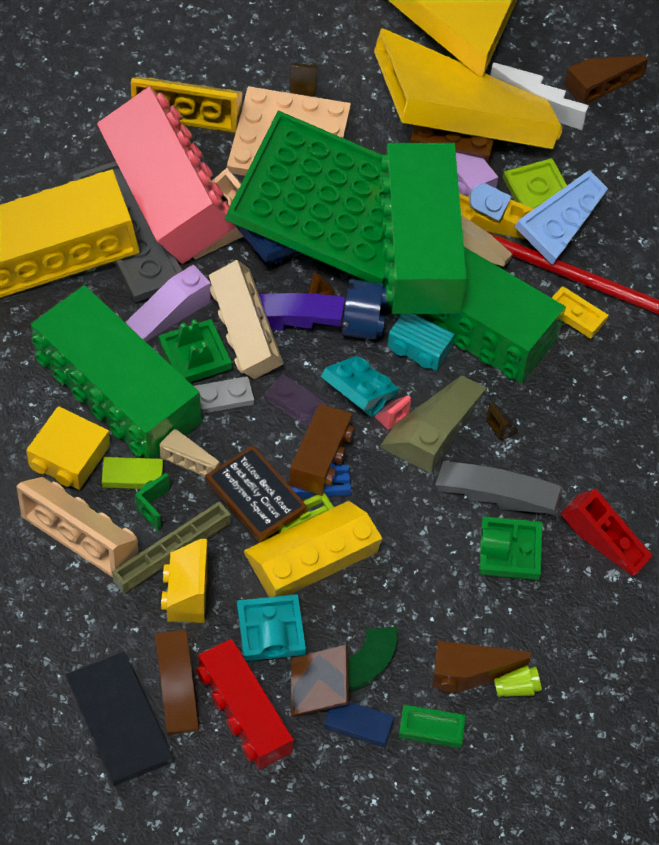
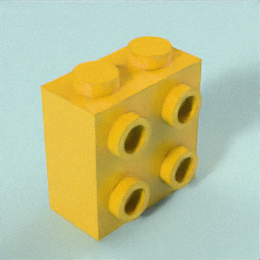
(68, 448)

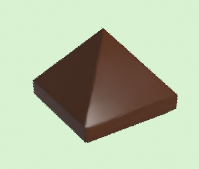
(319, 286)

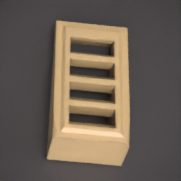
(185, 453)

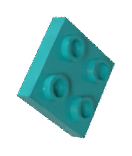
(361, 384)
(271, 627)

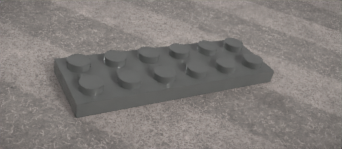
(154, 265)

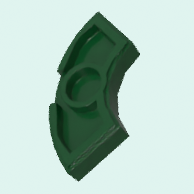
(372, 658)

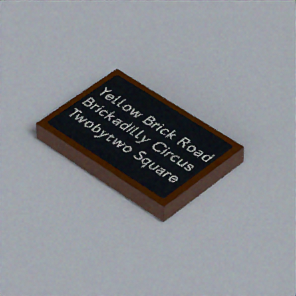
(256, 493)

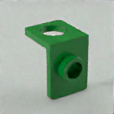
(148, 494)

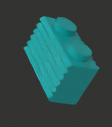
(420, 340)

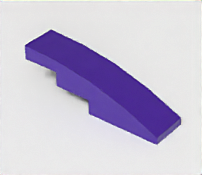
(302, 309)

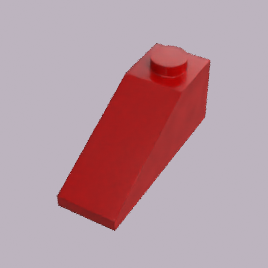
(606, 531)

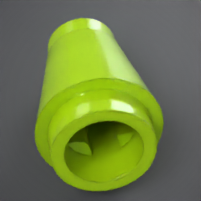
(520, 682)

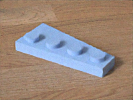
(561, 216)

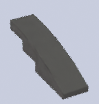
(500, 486)

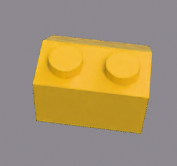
(186, 583)

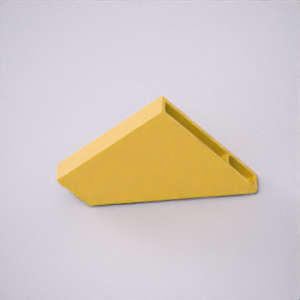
(462, 26)
(451, 97)

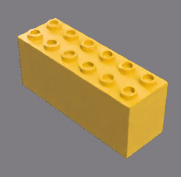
(63, 232)

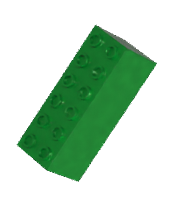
(422, 228)
(502, 319)
(115, 373)

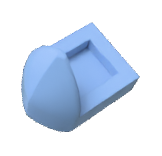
(488, 200)

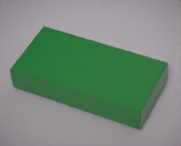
(432, 726)

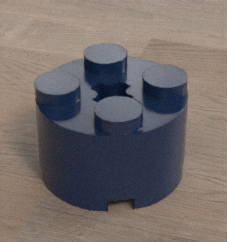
(363, 309)

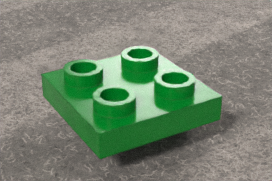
(510, 548)

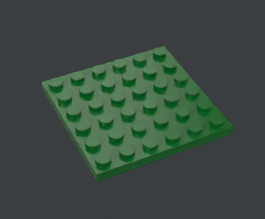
(315, 197)

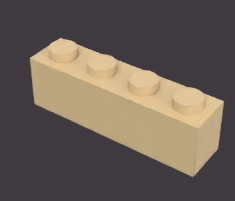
(245, 320)

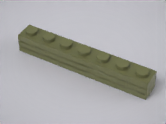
(154, 557)

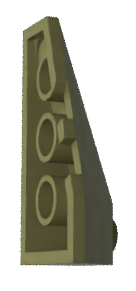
(431, 428)

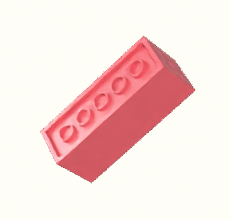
(166, 174)

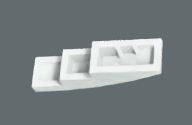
(567, 111)

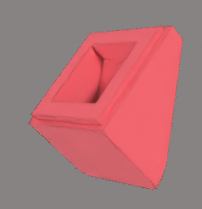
(394, 412)

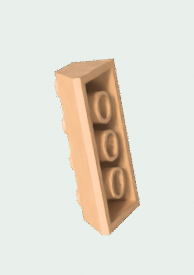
(76, 524)

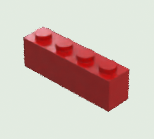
(245, 704)

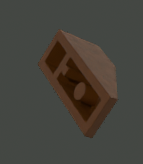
(601, 76)
(470, 666)

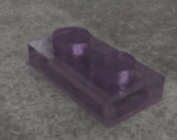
(293, 399)

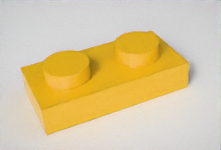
(580, 313)

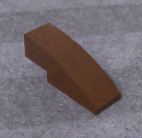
(176, 682)

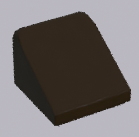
(303, 79)
(500, 422)

